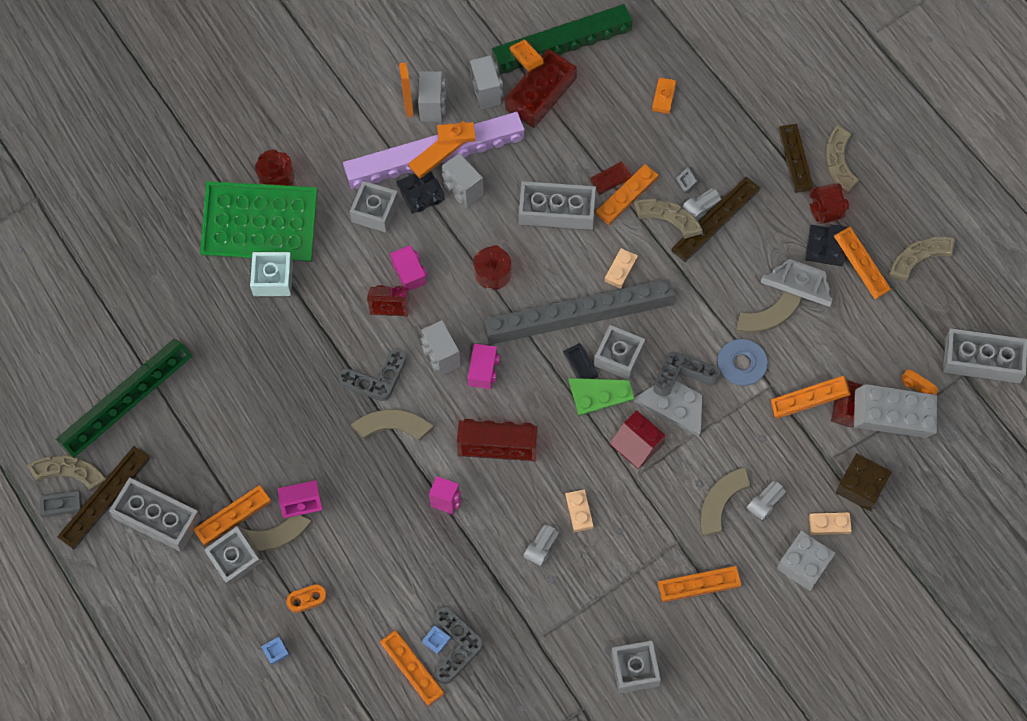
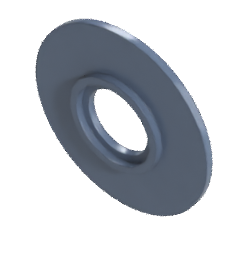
(742, 347)

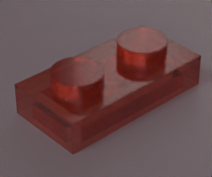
(610, 178)

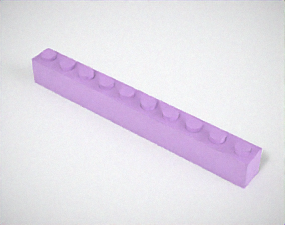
(394, 161)

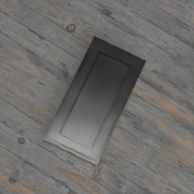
(580, 362)

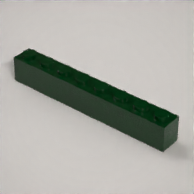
(568, 36)
(123, 398)

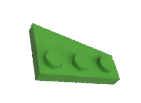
(598, 394)

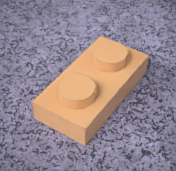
(620, 268)
(579, 510)
(830, 523)

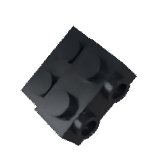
(420, 192)
(823, 246)

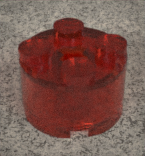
(274, 169)
(828, 203)
(492, 267)

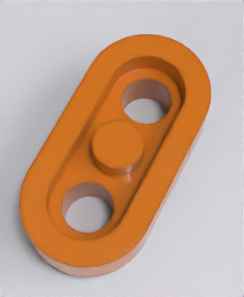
(918, 383)
(306, 597)

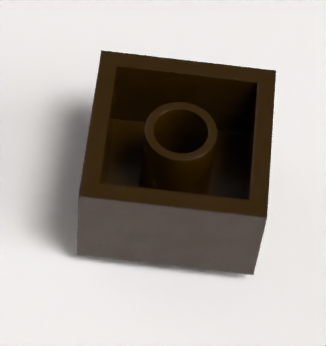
(863, 482)

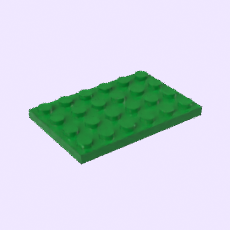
(258, 219)

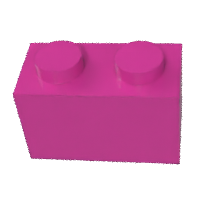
(408, 268)
(482, 366)
(445, 495)
(299, 499)

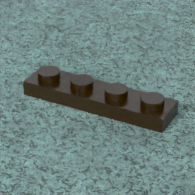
(795, 158)

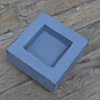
(436, 640)
(275, 651)

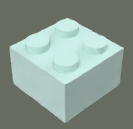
(271, 274)

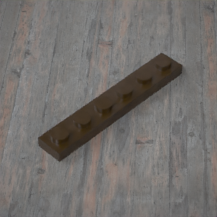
(717, 218)
(103, 498)

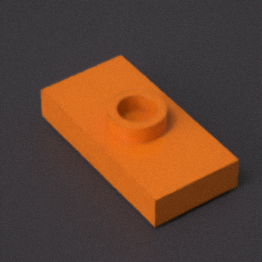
(526, 55)
(664, 95)
(456, 133)

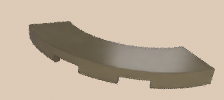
(836, 162)
(670, 212)
(918, 252)
(771, 317)
(392, 419)
(69, 467)
(717, 498)
(280, 535)

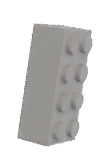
(557, 205)
(985, 355)
(895, 411)
(155, 514)

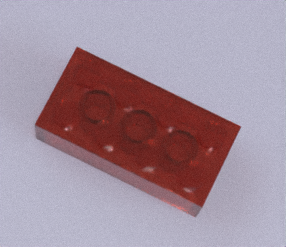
(541, 88)
(497, 440)

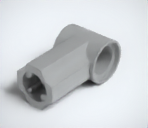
(699, 206)
(764, 503)
(539, 549)

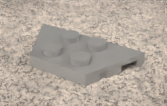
(800, 281)
(680, 407)

